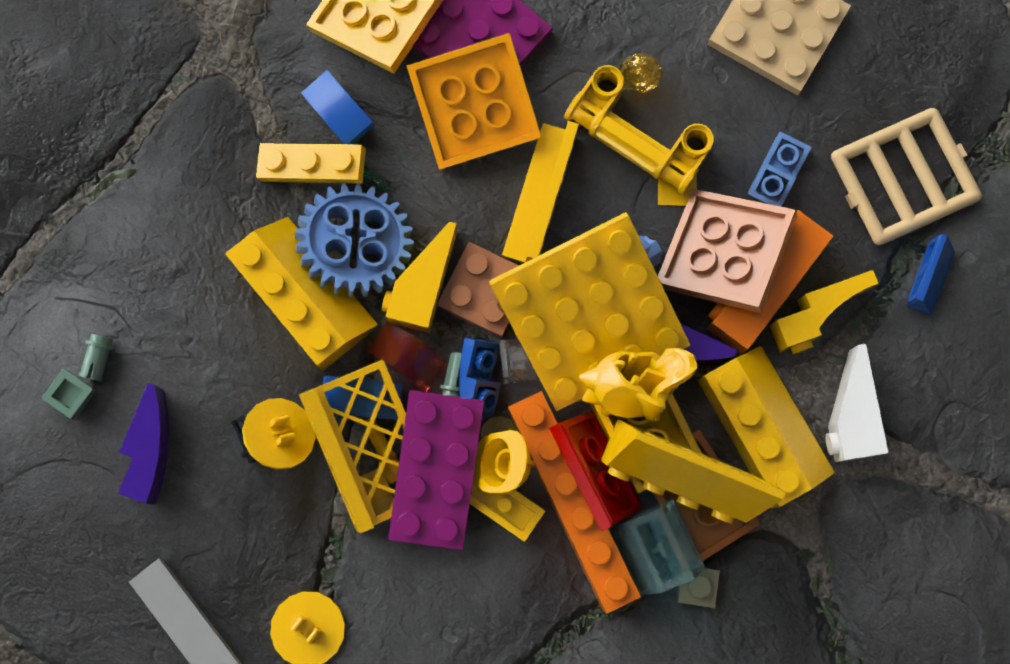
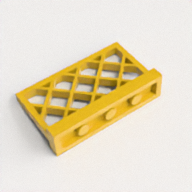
(335, 448)

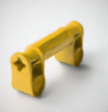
(593, 111)

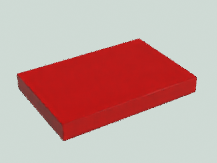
(582, 447)

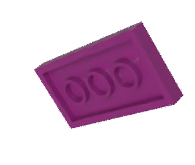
(436, 469)

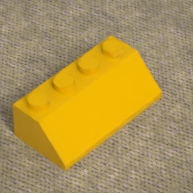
(315, 316)
(766, 424)

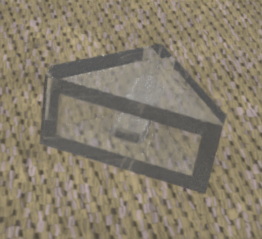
(515, 363)

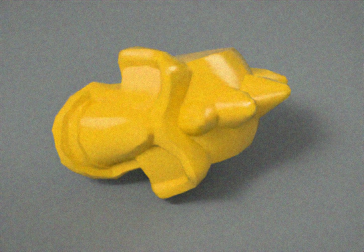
(637, 382)

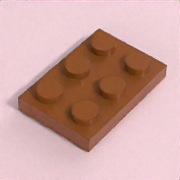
(705, 530)

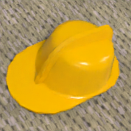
(502, 462)

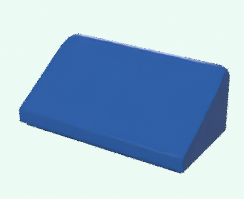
(931, 275)

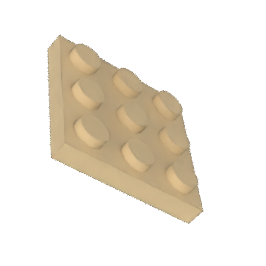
(779, 36)

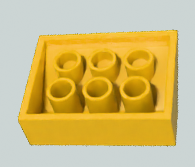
(688, 474)

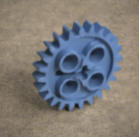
(320, 236)

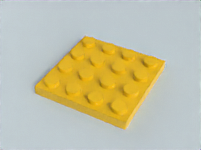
(586, 304)

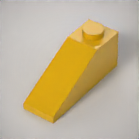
(420, 285)

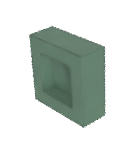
(69, 394)

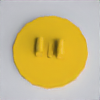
(278, 434)
(307, 628)

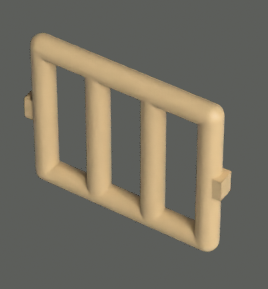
(909, 221)

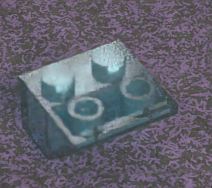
(657, 549)

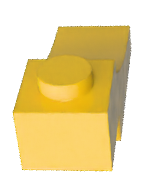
(801, 328)

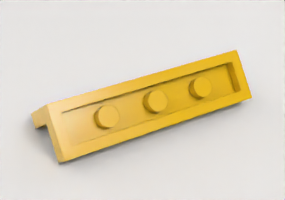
(540, 193)

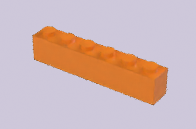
(593, 547)

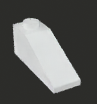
(856, 418)

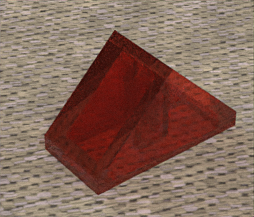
(407, 356)

